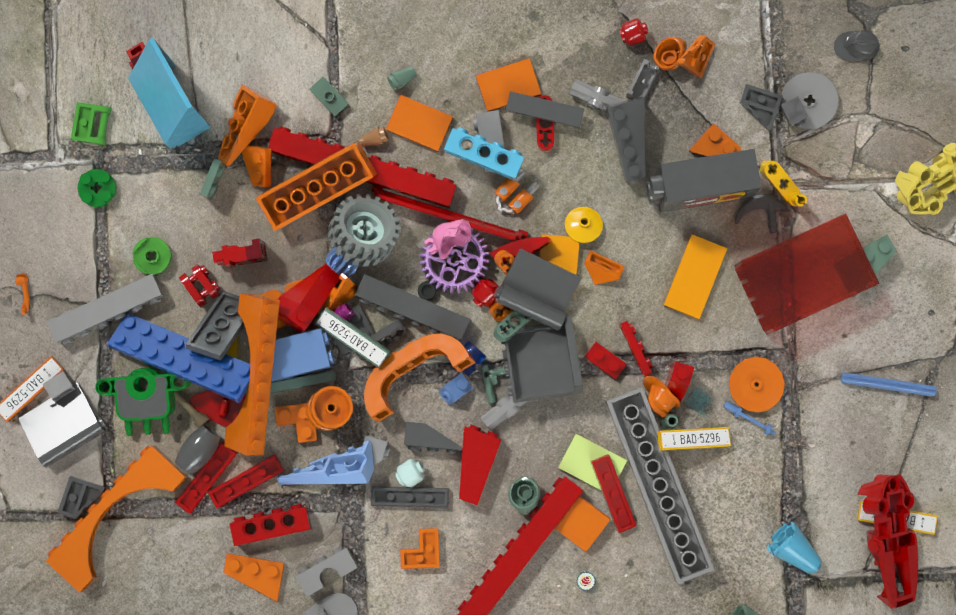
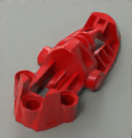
(891, 541)

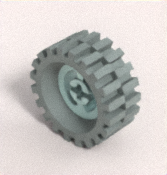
(379, 227)

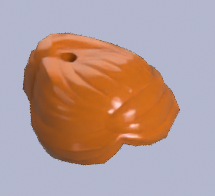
(669, 52)

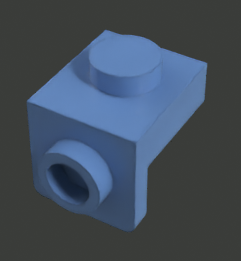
(455, 389)

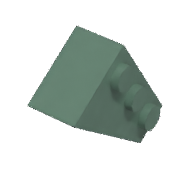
(879, 253)

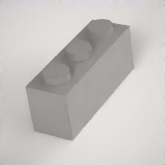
(489, 127)

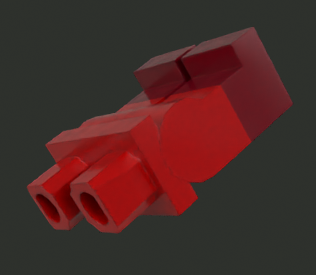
(243, 255)

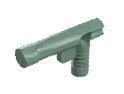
(491, 380)

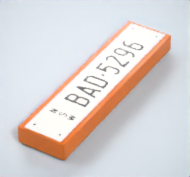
(29, 389)

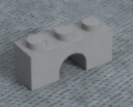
(311, 578)

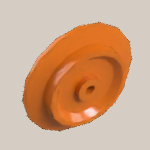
(769, 382)

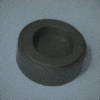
(427, 291)

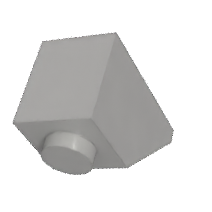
(379, 448)

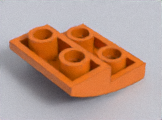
(582, 523)

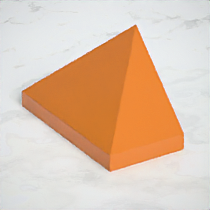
(602, 268)

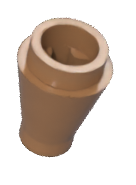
(375, 137)

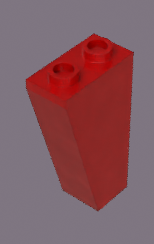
(477, 459)

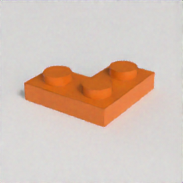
(296, 415)
(427, 555)

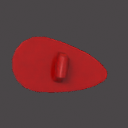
(217, 407)

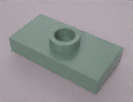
(329, 97)

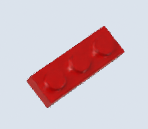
(636, 348)

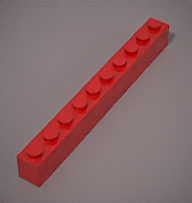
(388, 175)
(521, 549)

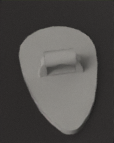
(333, 605)

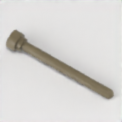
(199, 418)

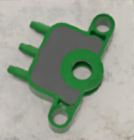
(137, 404)

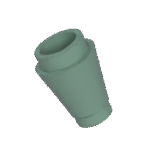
(400, 78)
(665, 424)

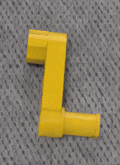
(788, 193)

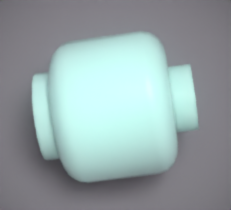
(410, 473)

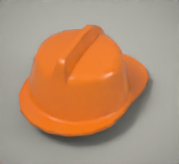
(660, 397)

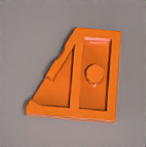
(697, 56)
(714, 142)
(258, 165)
(339, 296)

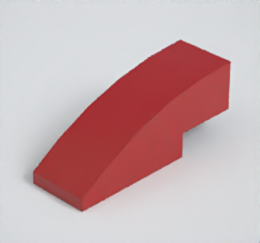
(531, 245)

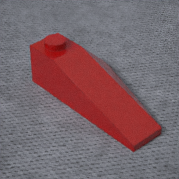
(305, 299)

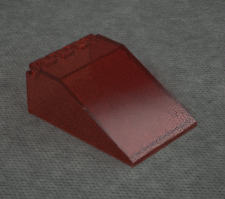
(806, 274)

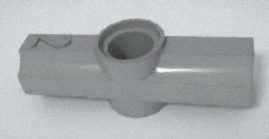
(594, 96)
(504, 409)

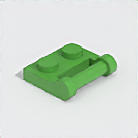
(84, 123)

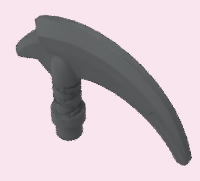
(762, 201)

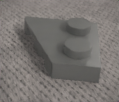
(761, 104)
(78, 496)

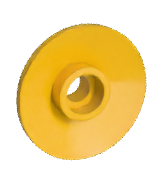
(580, 232)

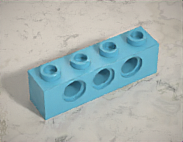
(508, 170)

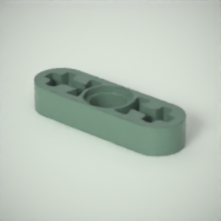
(512, 329)

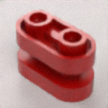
(200, 274)

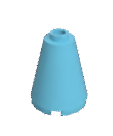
(793, 547)

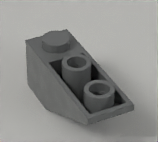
(425, 436)

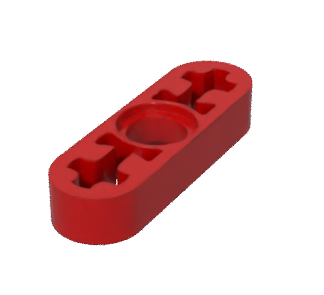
(550, 137)

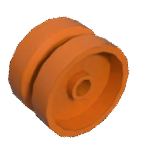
(338, 402)

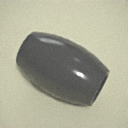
(197, 449)

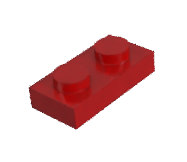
(605, 360)

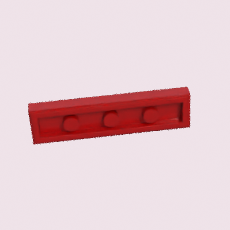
(206, 478)
(246, 481)
(613, 493)

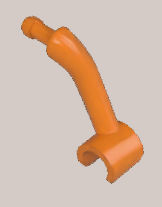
(22, 279)

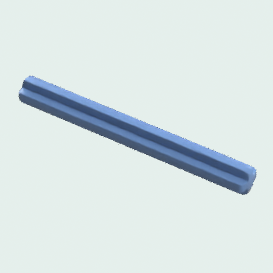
(888, 384)

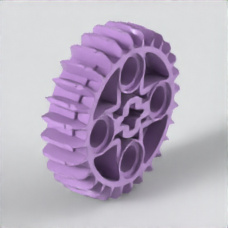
(463, 261)

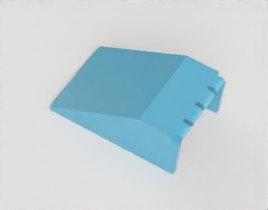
(164, 97)

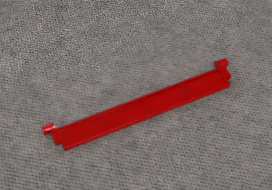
(447, 214)

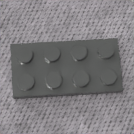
(217, 328)

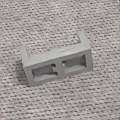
(643, 81)

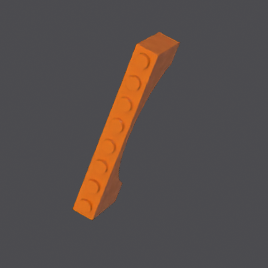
(260, 319)
(74, 556)

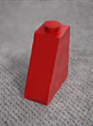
(679, 379)

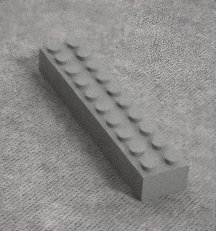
(659, 486)

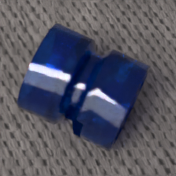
(477, 355)

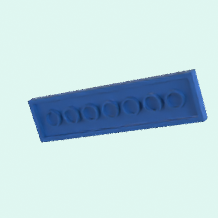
(169, 353)

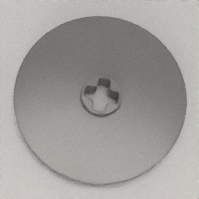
(822, 92)

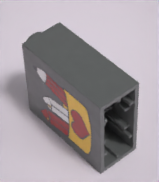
(704, 181)

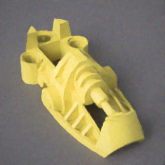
(921, 175)

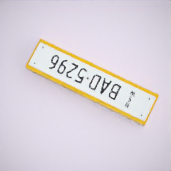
(693, 438)
(916, 521)

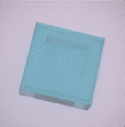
(698, 401)

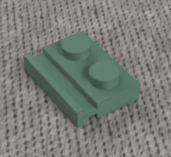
(211, 183)

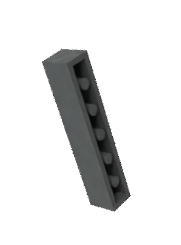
(412, 307)

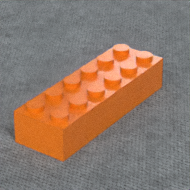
(316, 185)

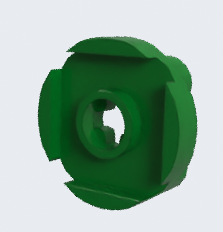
(88, 181)

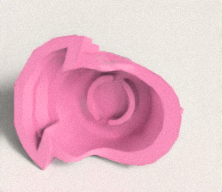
(449, 235)

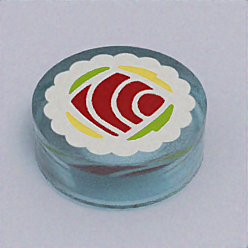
(585, 580)

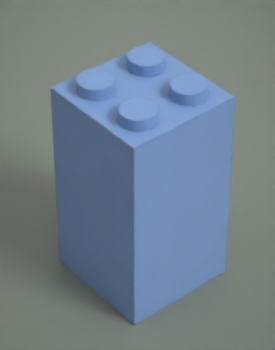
(302, 355)

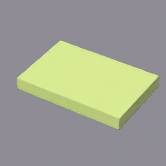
(578, 458)

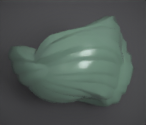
(524, 490)

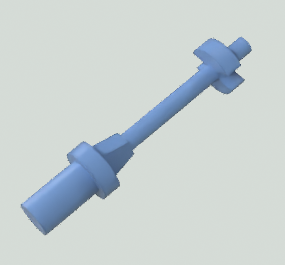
(738, 411)

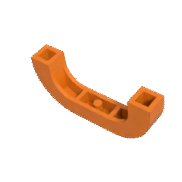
(405, 360)

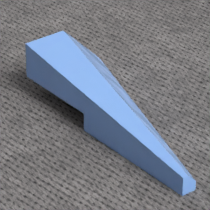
(346, 468)

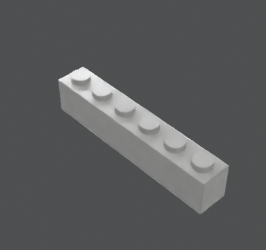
(105, 309)

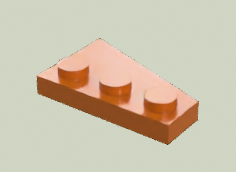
(256, 573)

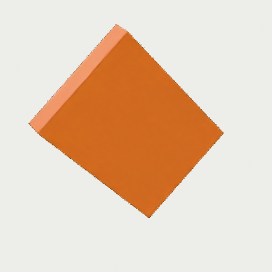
(498, 83)
(419, 123)

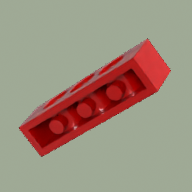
(242, 536)

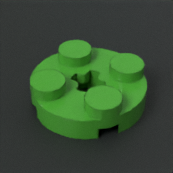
(152, 245)

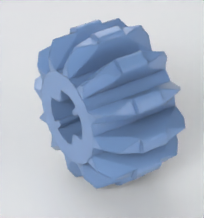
(339, 265)

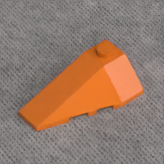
(249, 118)

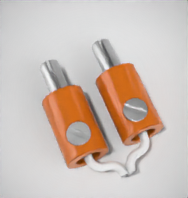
(521, 200)

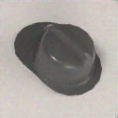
(856, 46)

